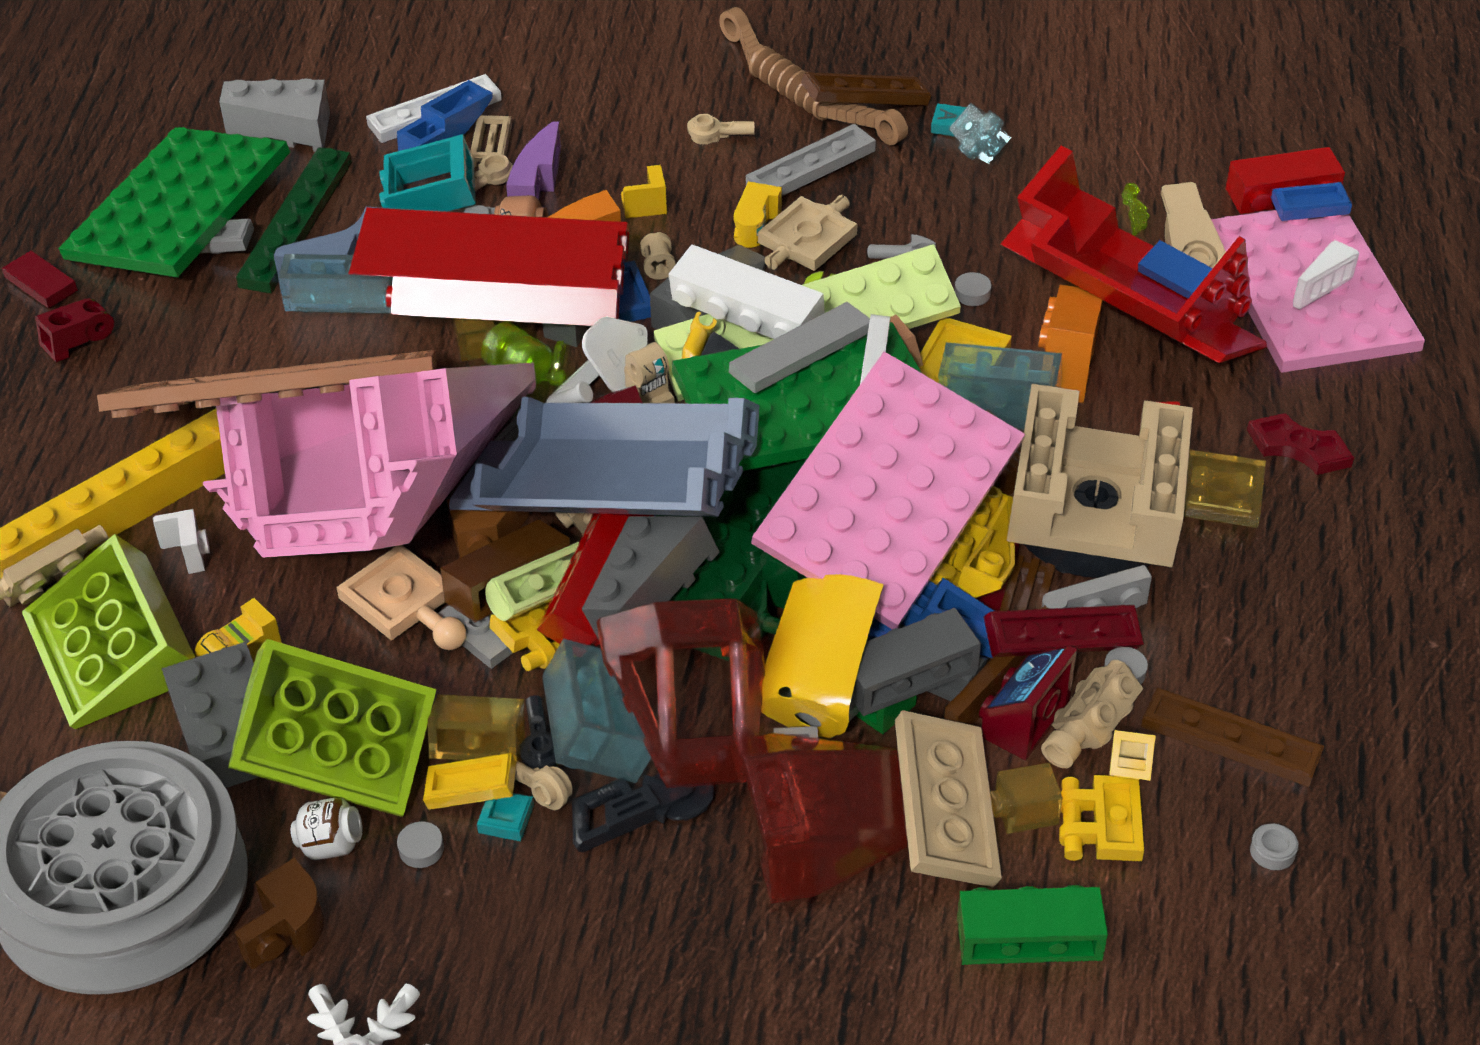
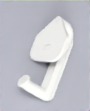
(605, 347)

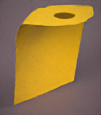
(819, 651)

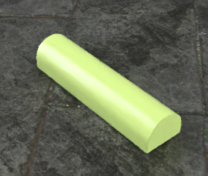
(527, 585)

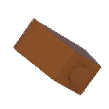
(481, 527)

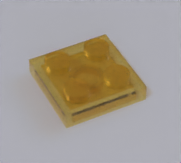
(1224, 488)

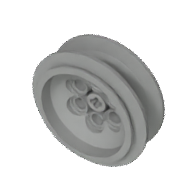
(117, 867)

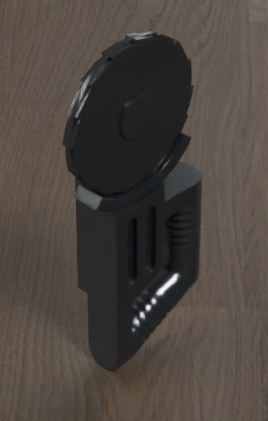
(632, 809)

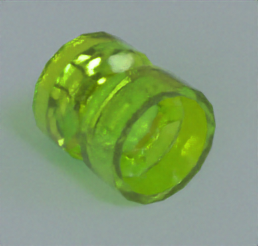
(513, 345)

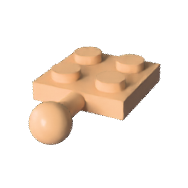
(400, 592)

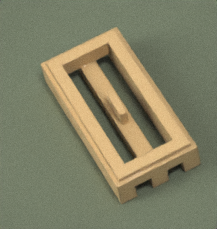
(479, 132)

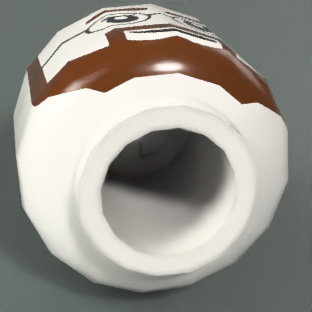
(326, 828)

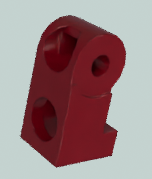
(72, 326)

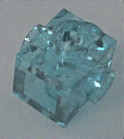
(986, 136)

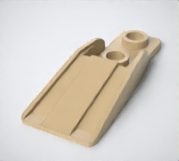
(1189, 225)

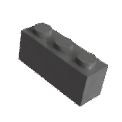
(915, 660)

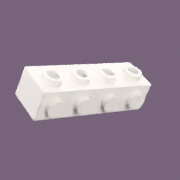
(742, 293)

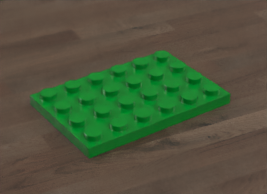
(175, 201)
(792, 410)

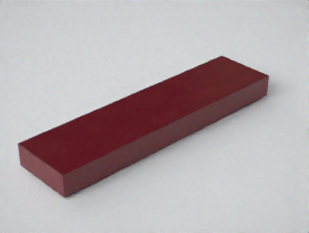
(1047, 629)

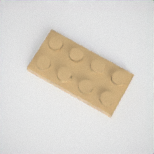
(947, 799)

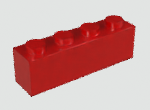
(564, 613)

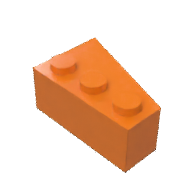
(1072, 330)

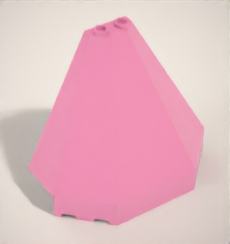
(359, 461)

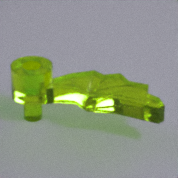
(1137, 212)
(556, 376)

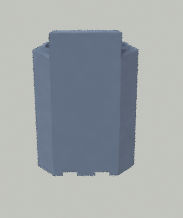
(614, 459)

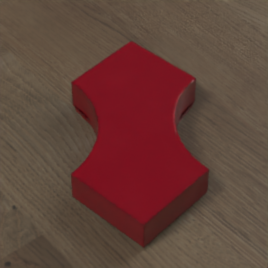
(1317, 449)

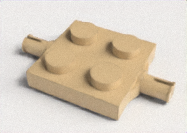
(807, 233)
(28, 577)

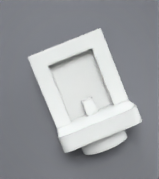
(182, 530)

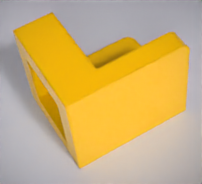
(646, 198)

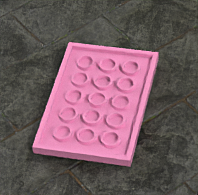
(1345, 325)
(889, 486)

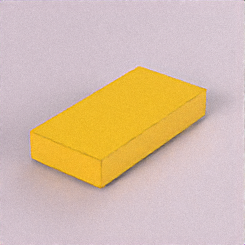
(470, 781)

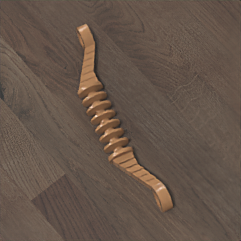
(787, 78)

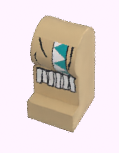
(648, 371)

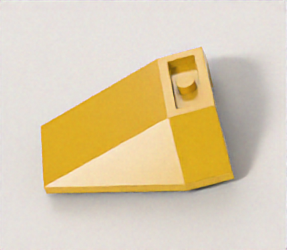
(982, 555)

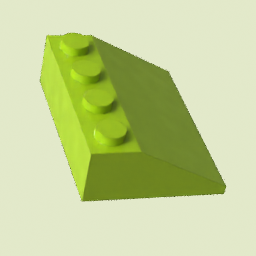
(106, 633)
(331, 727)

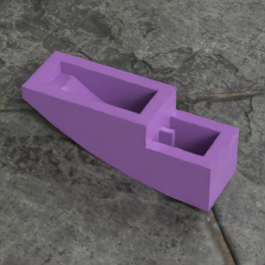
(537, 164)

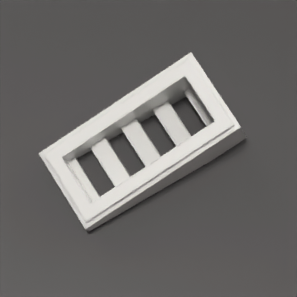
(1326, 273)

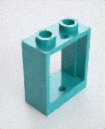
(426, 162)

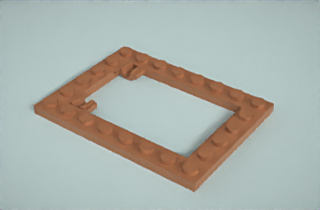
(249, 385)

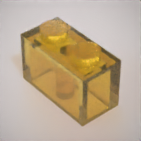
(475, 727)

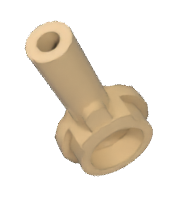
(708, 129)
(492, 170)
(548, 785)

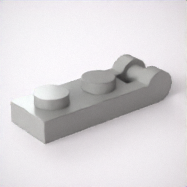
(1120, 588)

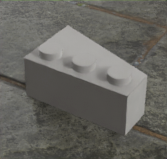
(277, 110)

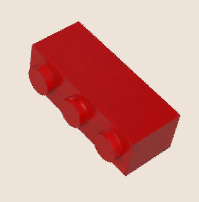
(1253, 179)

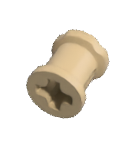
(656, 250)

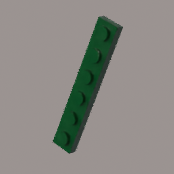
(294, 217)

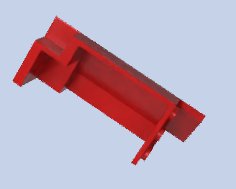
(1084, 245)

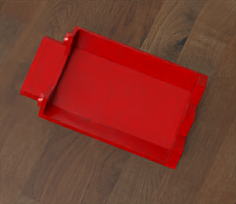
(495, 265)

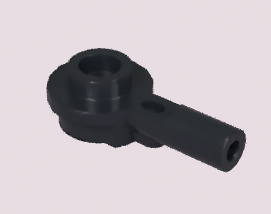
(538, 747)

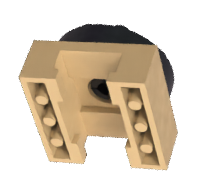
(1100, 496)

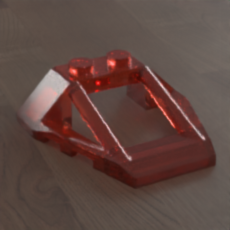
(678, 625)

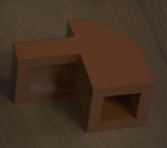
(290, 916)

